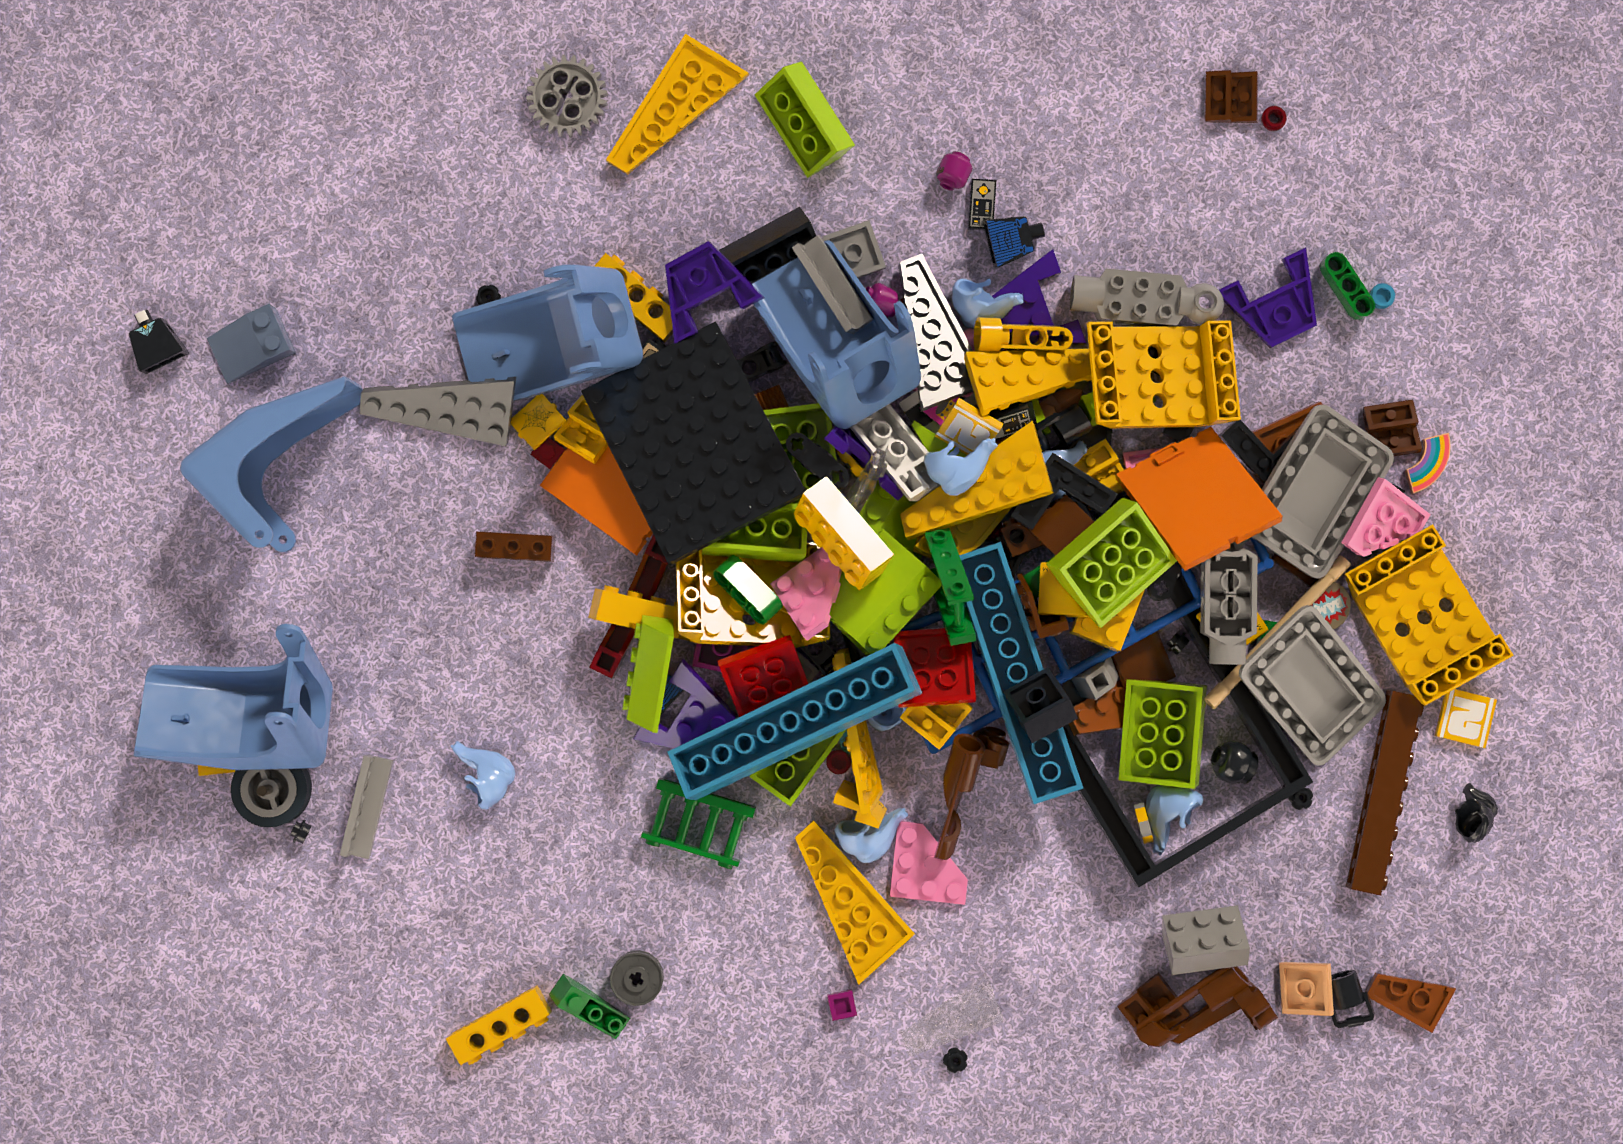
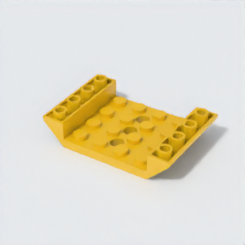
(1193, 368)
(713, 617)
(1453, 643)

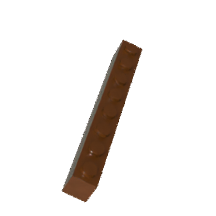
(1384, 793)

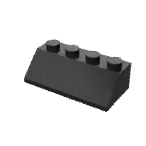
(769, 245)

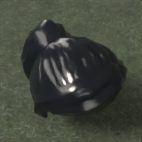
(1476, 814)

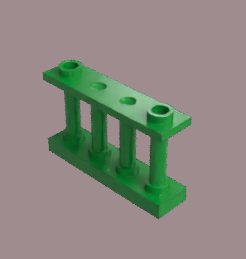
(954, 589)
(716, 806)

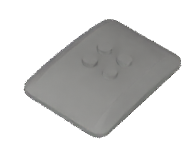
(1321, 489)
(1312, 685)

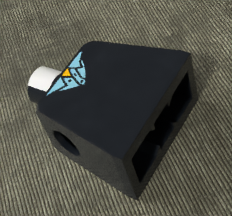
(154, 343)

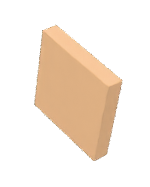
(1306, 988)

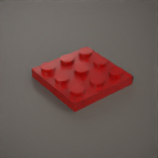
(941, 669)
(762, 674)

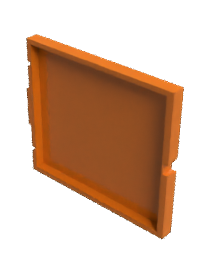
(600, 496)
(1199, 497)

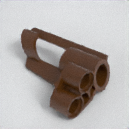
(968, 752)
(1224, 992)

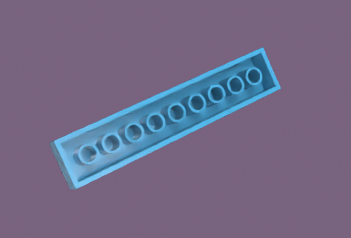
(1009, 659)
(794, 722)

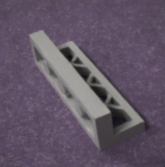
(833, 284)
(366, 806)

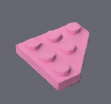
(1384, 520)
(809, 592)
(921, 875)

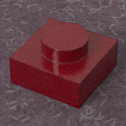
(548, 453)

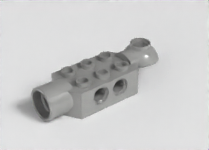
(1143, 298)
(1229, 603)

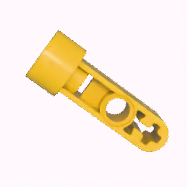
(992, 335)

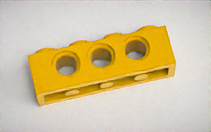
(660, 326)
(461, 1040)

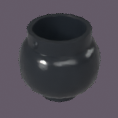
(1234, 762)

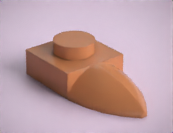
(1060, 401)

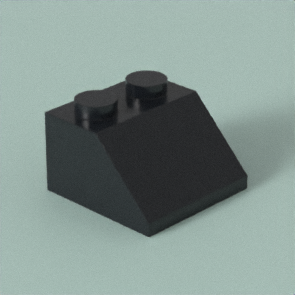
(1040, 704)

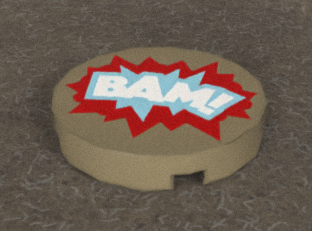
(1333, 605)

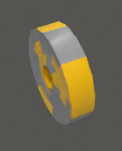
(1143, 823)

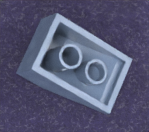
(251, 343)

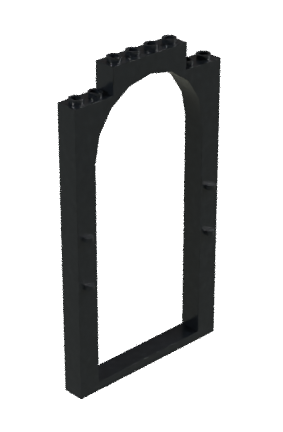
(1255, 718)

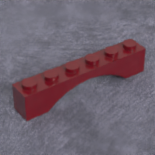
(619, 638)

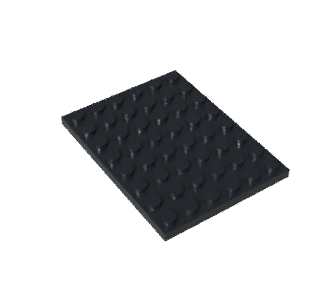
(693, 443)

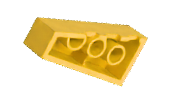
(628, 609)

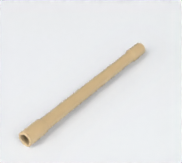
(1224, 688)

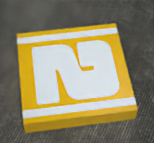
(967, 427)
(1465, 718)

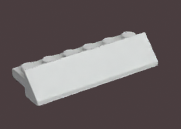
(902, 448)

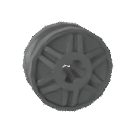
(644, 991)

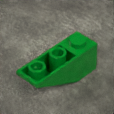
(588, 1006)

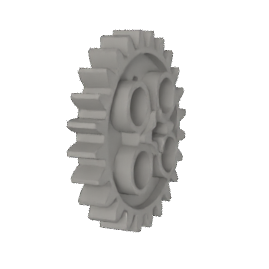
(588, 104)

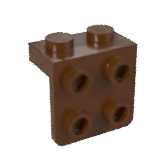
(1043, 624)

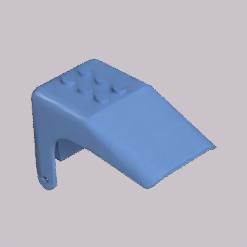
(552, 332)
(841, 369)
(234, 460)
(239, 714)

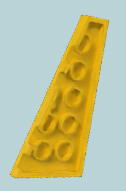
(682, 92)
(1023, 374)
(1011, 477)
(863, 758)
(859, 914)

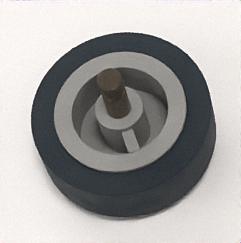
(271, 795)

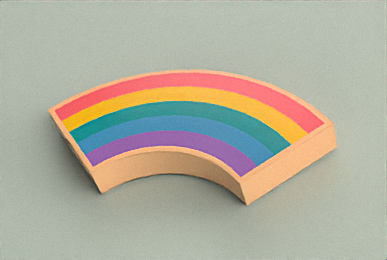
(1431, 463)

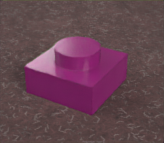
(842, 1005)

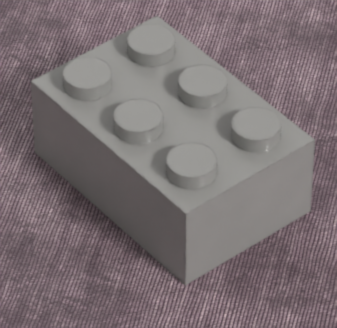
(1205, 940)

